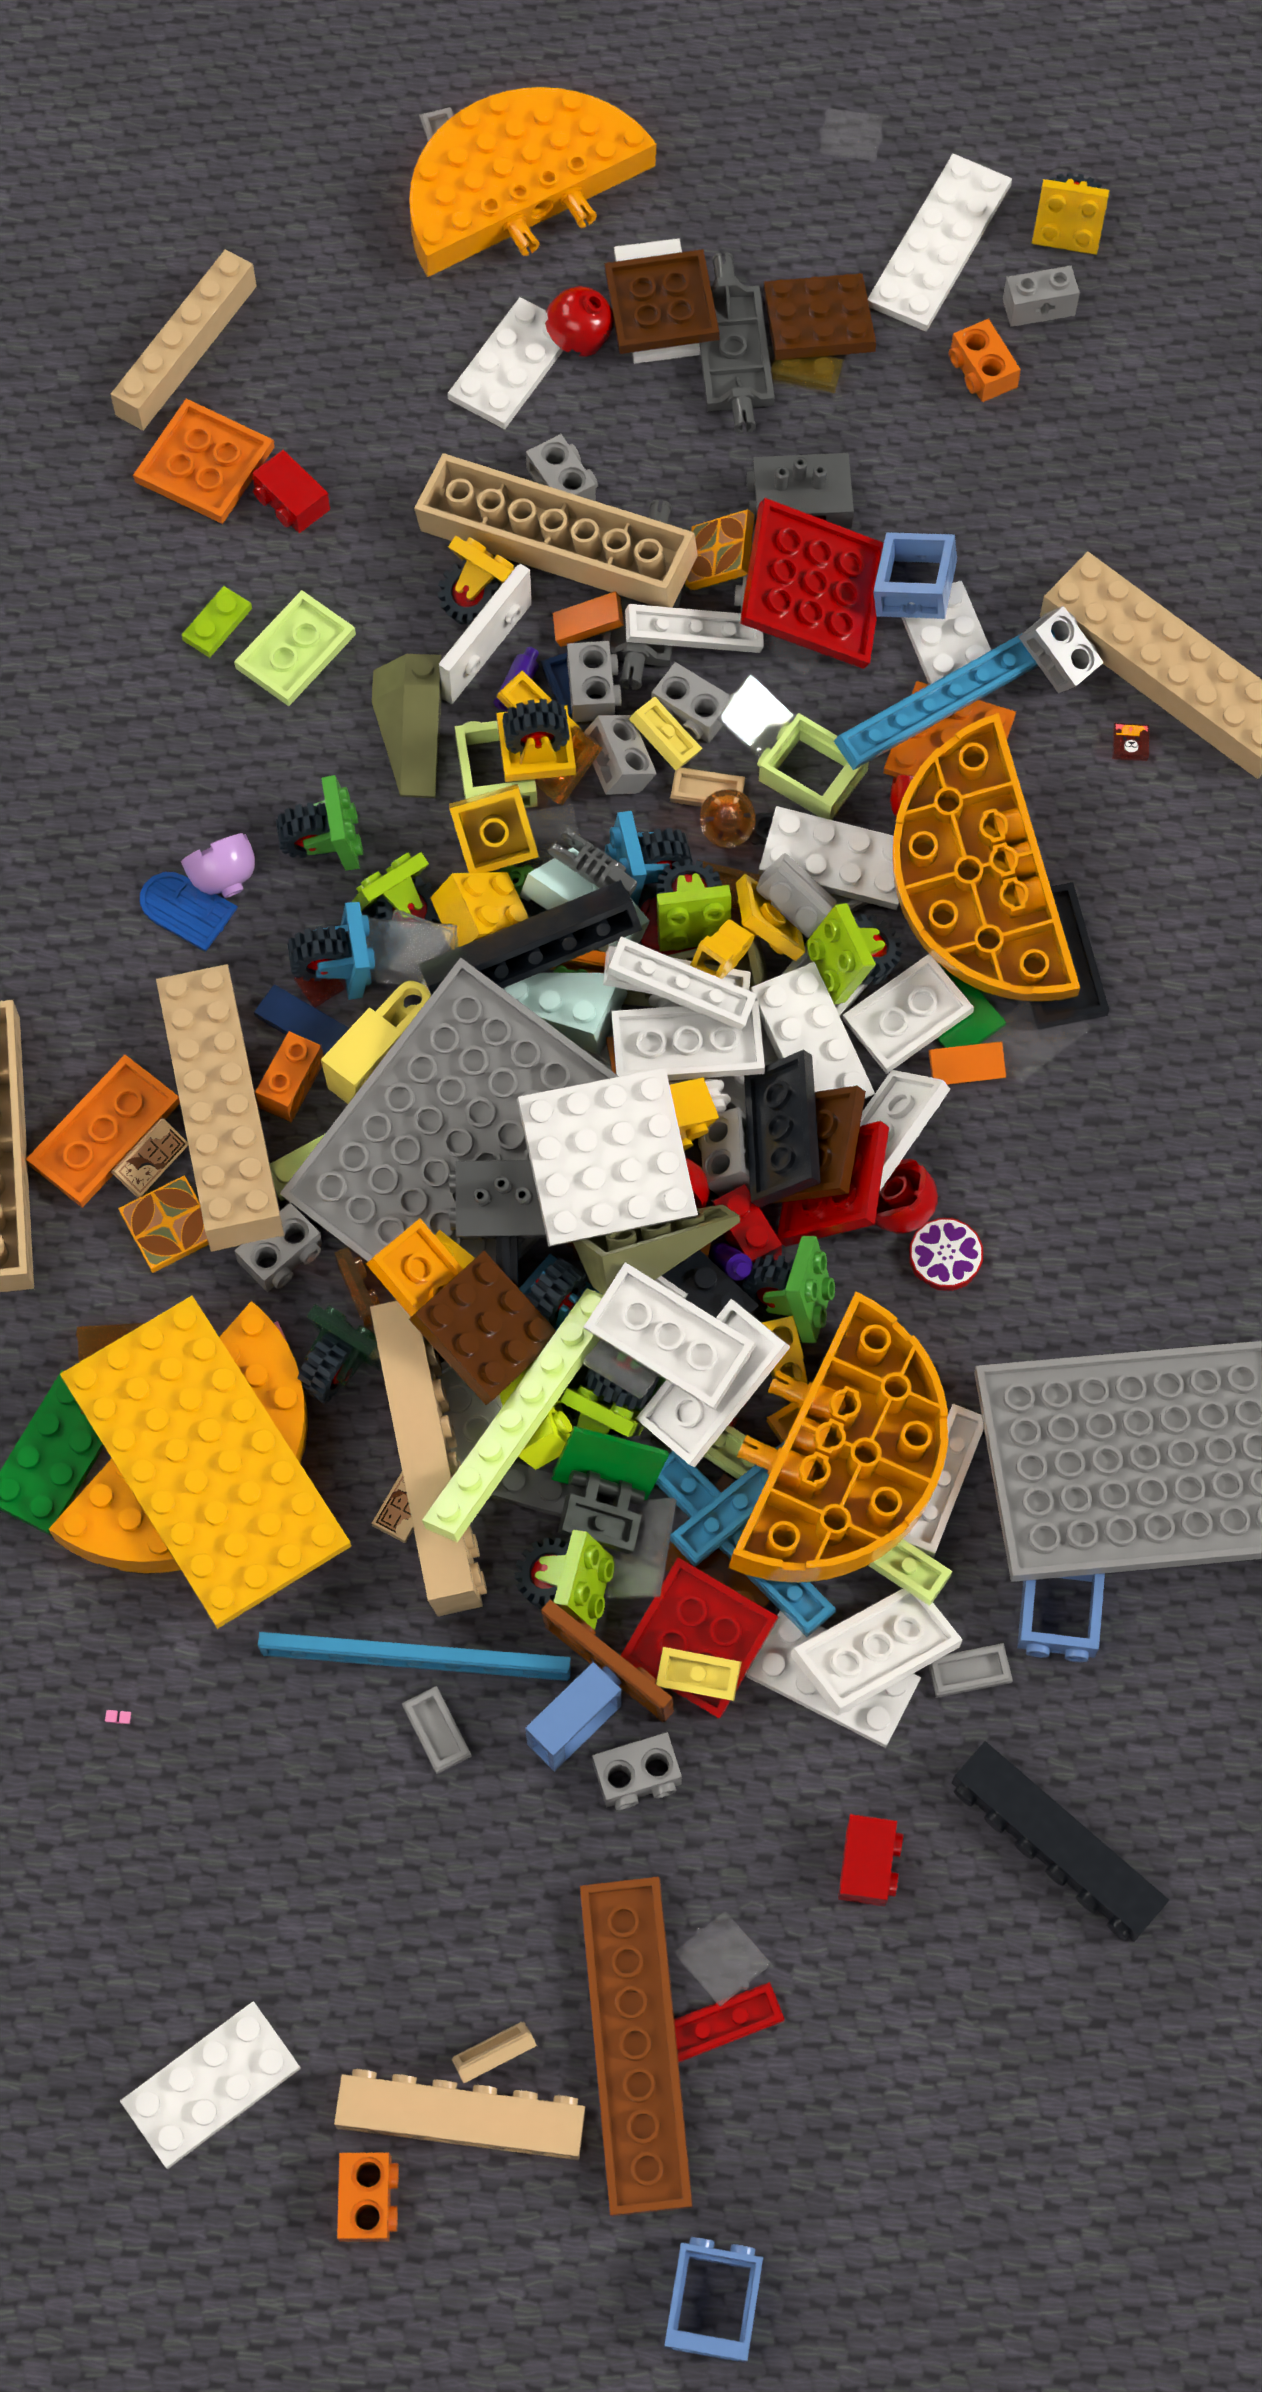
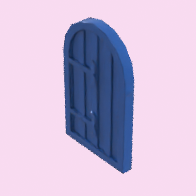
(185, 910)

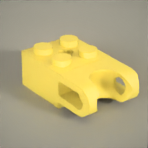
(369, 1040)

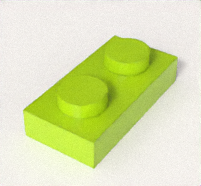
(216, 621)

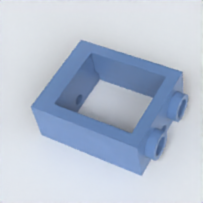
(929, 599)
(1074, 1648)
(574, 1715)
(705, 2345)

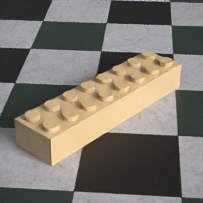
(557, 531)
(1165, 659)
(219, 1108)
(15, 1221)
(425, 1455)

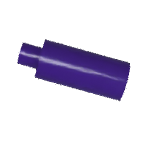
(525, 662)
(731, 1261)

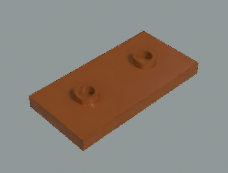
(582, 1640)

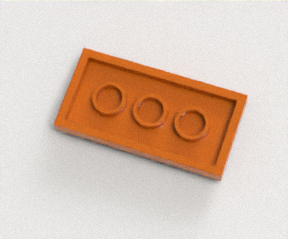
(102, 1130)

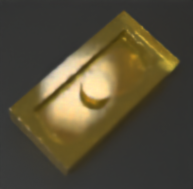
(811, 372)

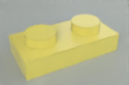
(665, 733)
(698, 1673)

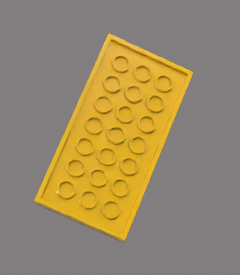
(205, 1461)

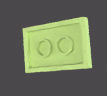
(295, 648)

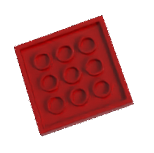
(812, 583)

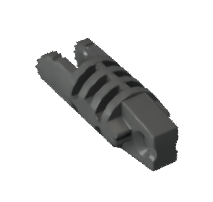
(591, 862)

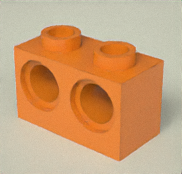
(988, 358)
(289, 1076)
(355, 2197)

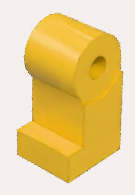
(725, 947)
(792, 1361)

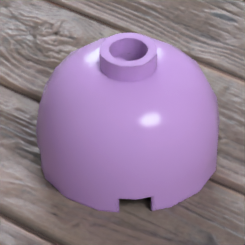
(221, 866)

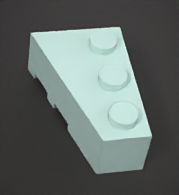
(557, 884)
(572, 1004)

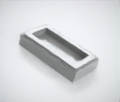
(970, 1670)
(436, 1729)

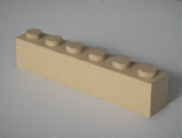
(183, 340)
(460, 2116)

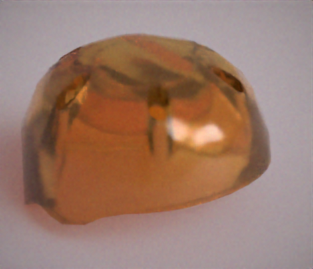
(728, 818)

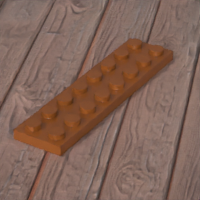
(635, 2047)

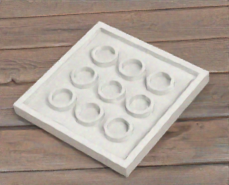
(607, 1156)

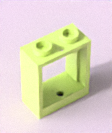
(475, 733)
(823, 741)

